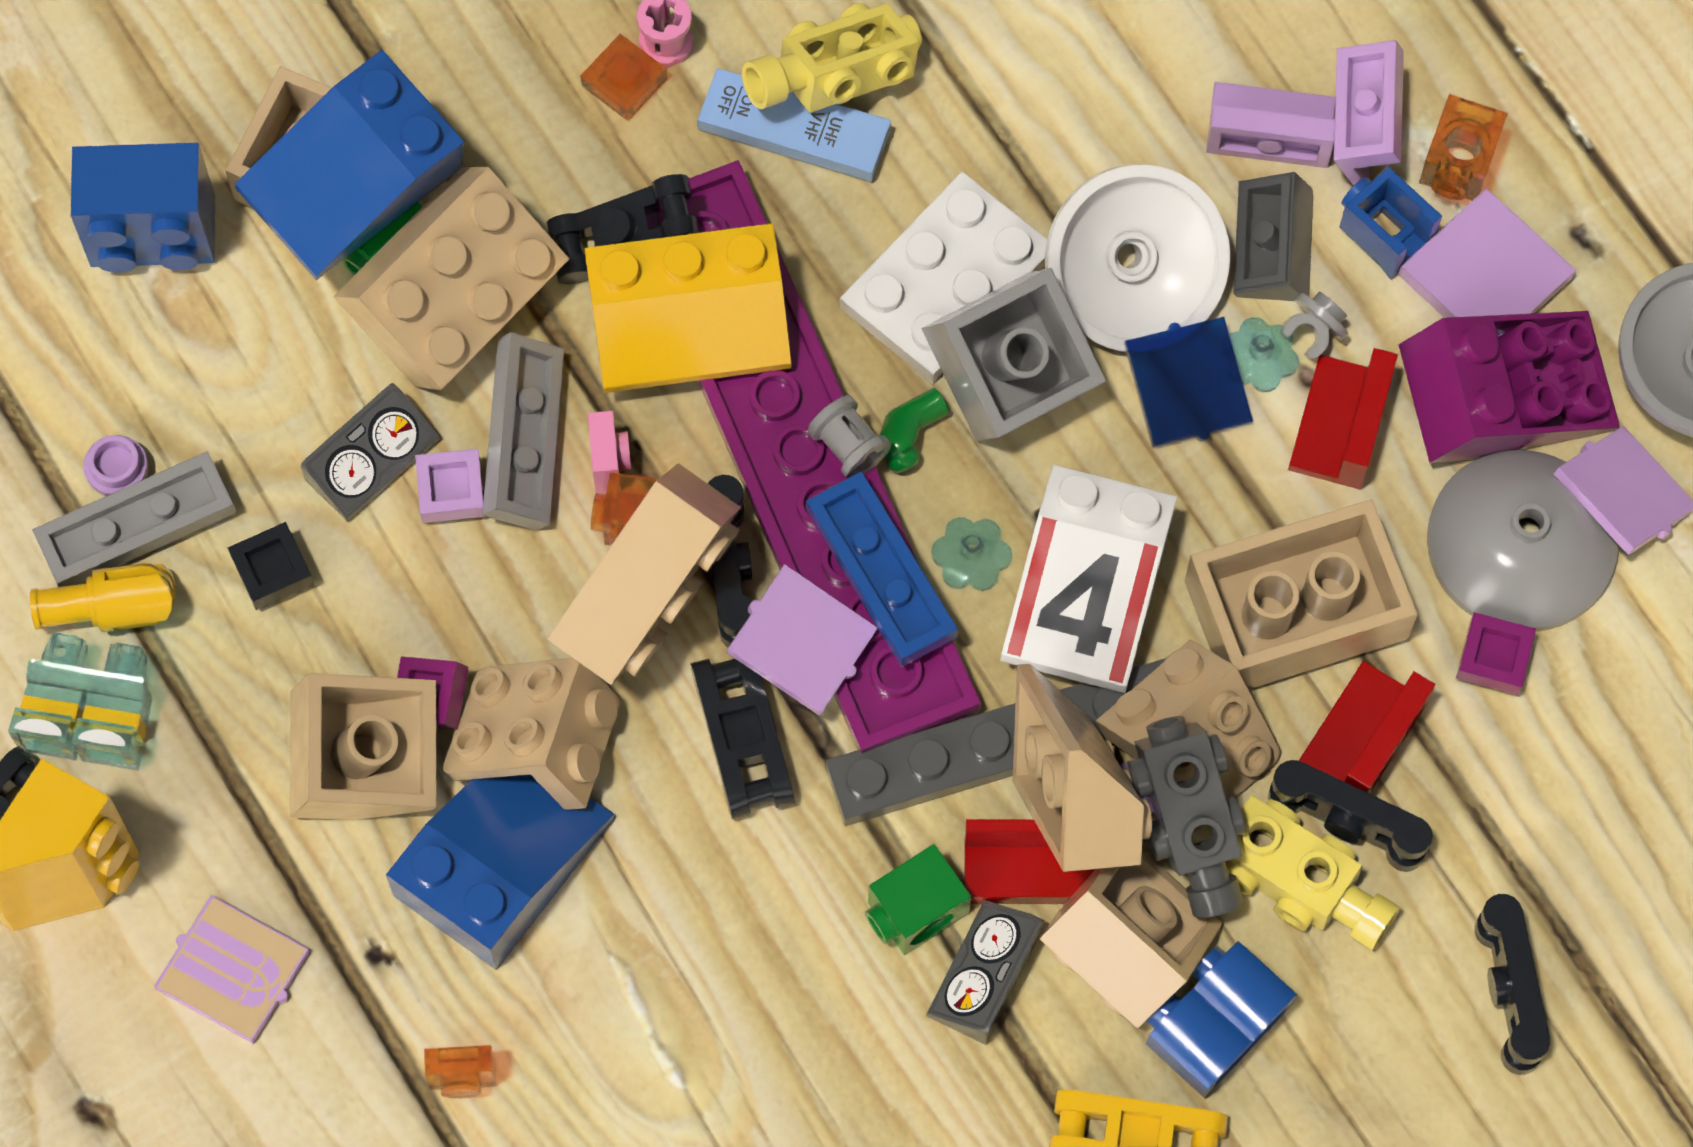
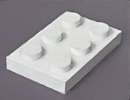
(940, 263)

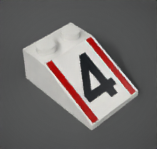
(1088, 578)

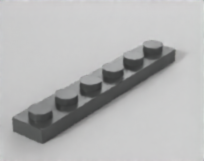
(946, 757)

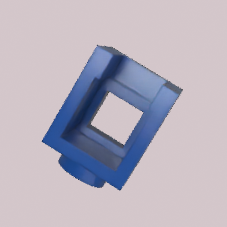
(1402, 206)

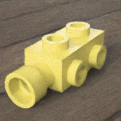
(836, 59)
(1280, 875)

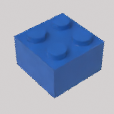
(143, 206)

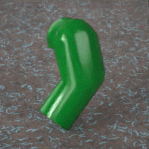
(903, 424)

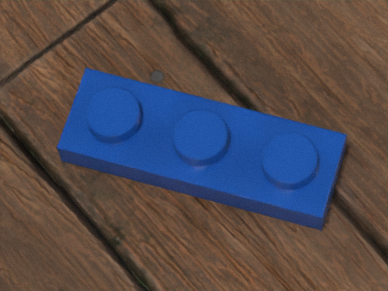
(881, 569)

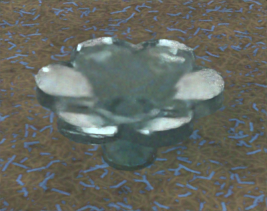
(1267, 364)
(970, 565)

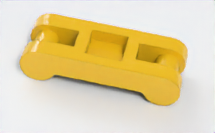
(1132, 1121)

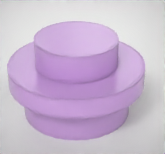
(115, 464)

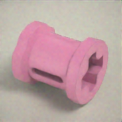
(668, 31)

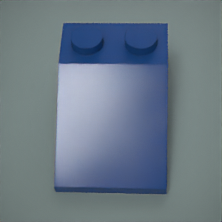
(352, 165)
(494, 861)

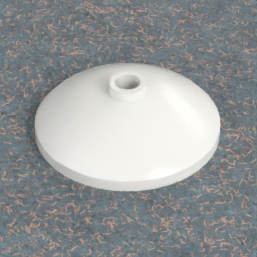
(1177, 246)

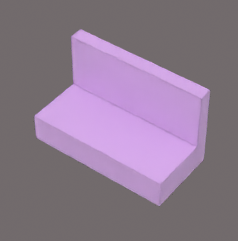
(1368, 107)
(1271, 125)

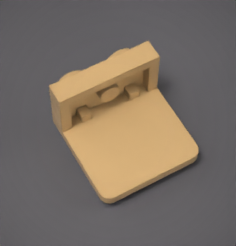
(1203, 691)
(537, 722)

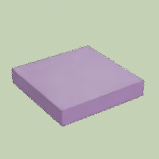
(1486, 264)

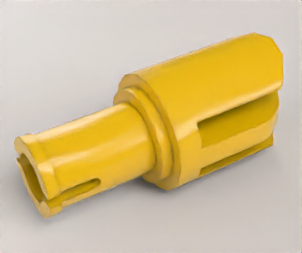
(110, 599)

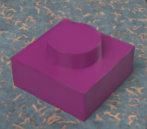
(1495, 653)
(450, 685)

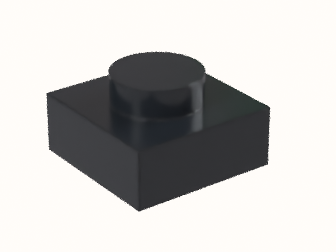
(270, 565)

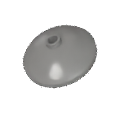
(1658, 348)
(1512, 573)

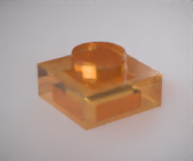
(624, 77)
(460, 1070)

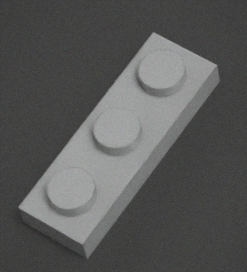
(523, 431)
(134, 520)

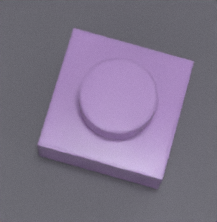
(449, 485)

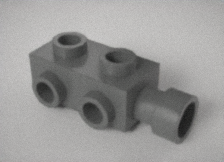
(1188, 804)

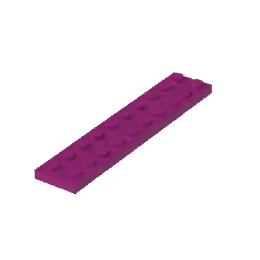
(781, 467)

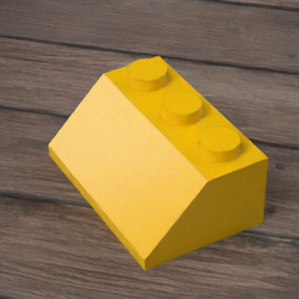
(688, 308)
(61, 850)

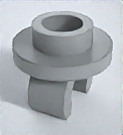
(1322, 316)

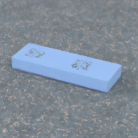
(828, 138)

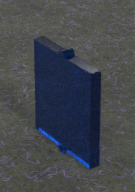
(1188, 382)

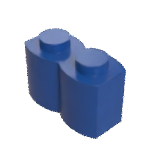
(1219, 1017)

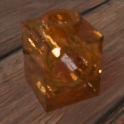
(1467, 127)

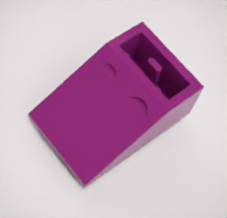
(1510, 390)

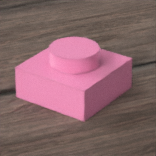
(608, 449)

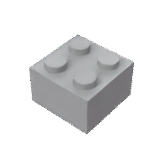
(1013, 354)

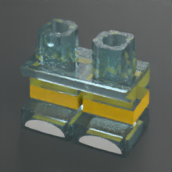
(85, 709)

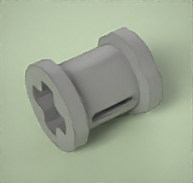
(849, 436)

